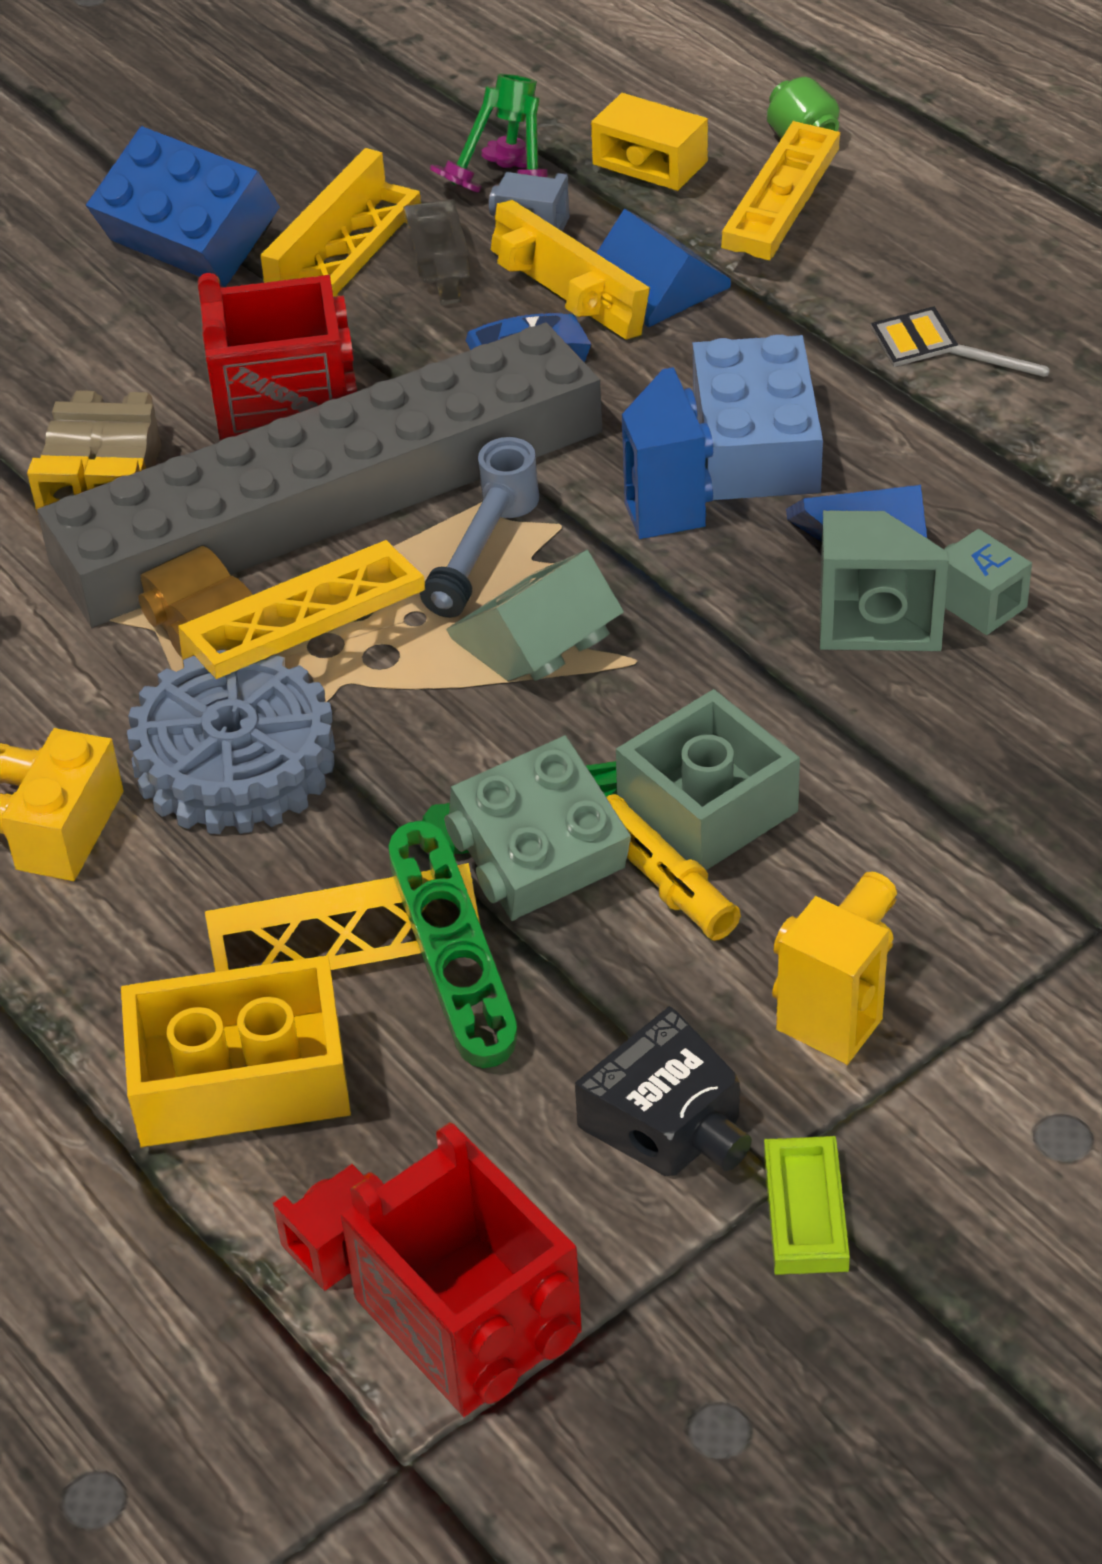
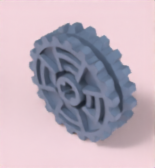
(231, 744)

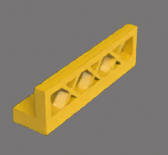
(327, 222)
(300, 609)
(319, 906)

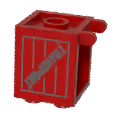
(273, 349)
(463, 1272)

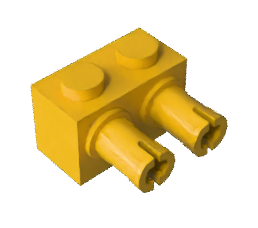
(60, 801)
(835, 969)

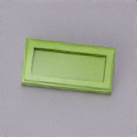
(806, 1205)

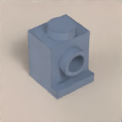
(540, 195)

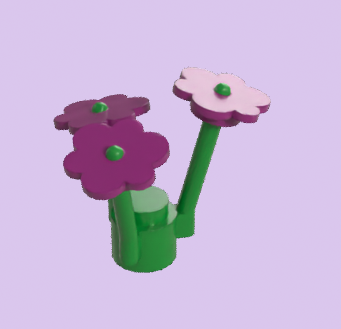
(514, 102)

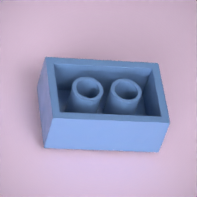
(759, 416)

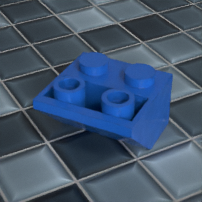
(665, 459)

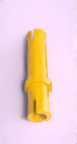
(707, 907)

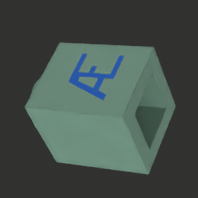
(986, 581)

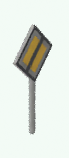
(926, 335)

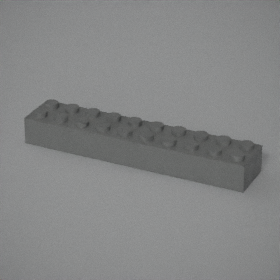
(320, 468)

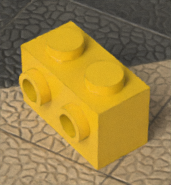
(649, 141)

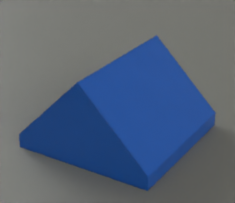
(661, 262)

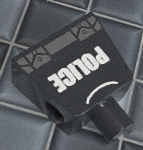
(664, 1099)

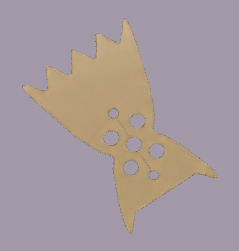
(426, 651)

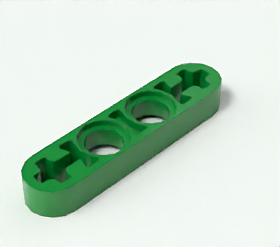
(456, 941)

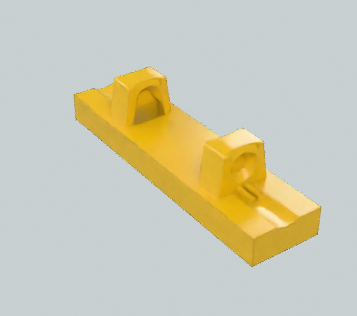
(780, 190)
(569, 269)

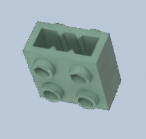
(537, 828)

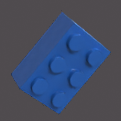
(183, 205)

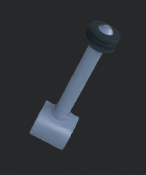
(508, 491)

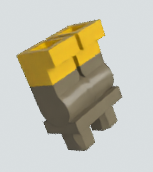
(94, 444)

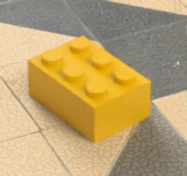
(233, 1051)

